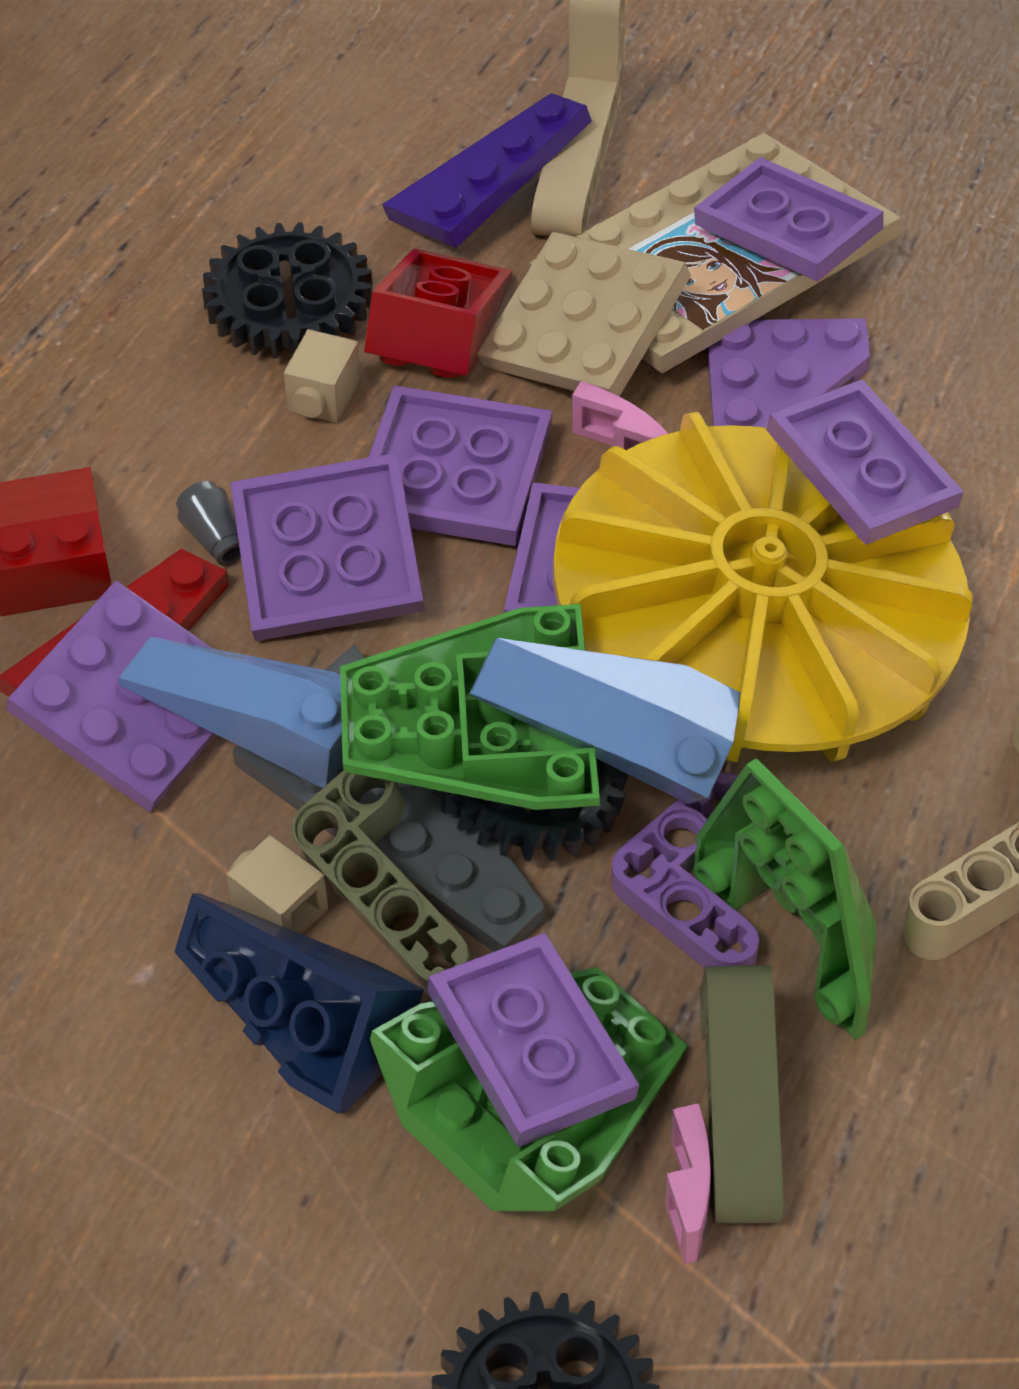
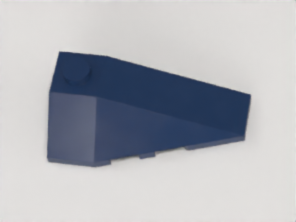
(296, 997)

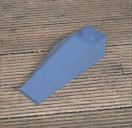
(255, 702)
(637, 713)

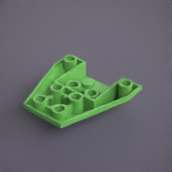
(418, 726)
(771, 840)
(457, 1123)

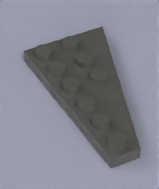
(454, 873)

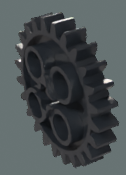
(247, 293)
(543, 827)
(539, 1345)

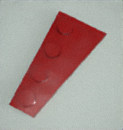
(178, 587)

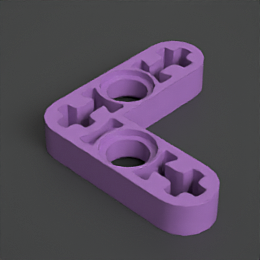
(672, 882)

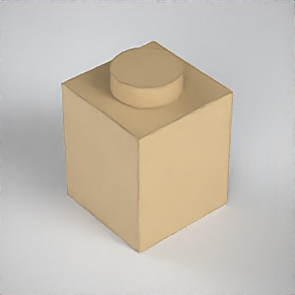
(322, 376)
(278, 886)

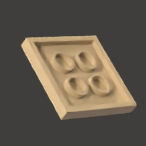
(584, 314)

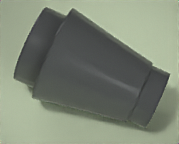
(210, 520)

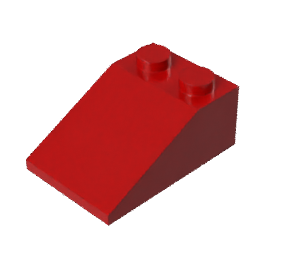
(435, 312)
(50, 542)

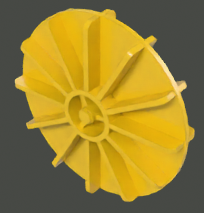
(740, 568)

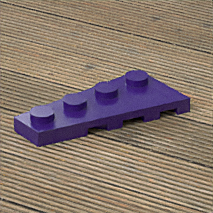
(484, 176)

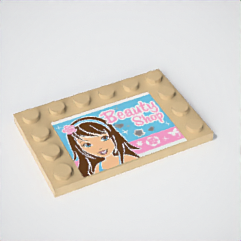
(726, 281)

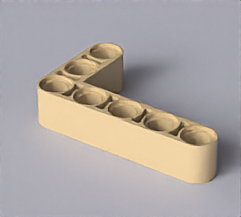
(596, 80)
(957, 902)

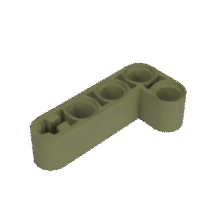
(391, 892)
(742, 1093)

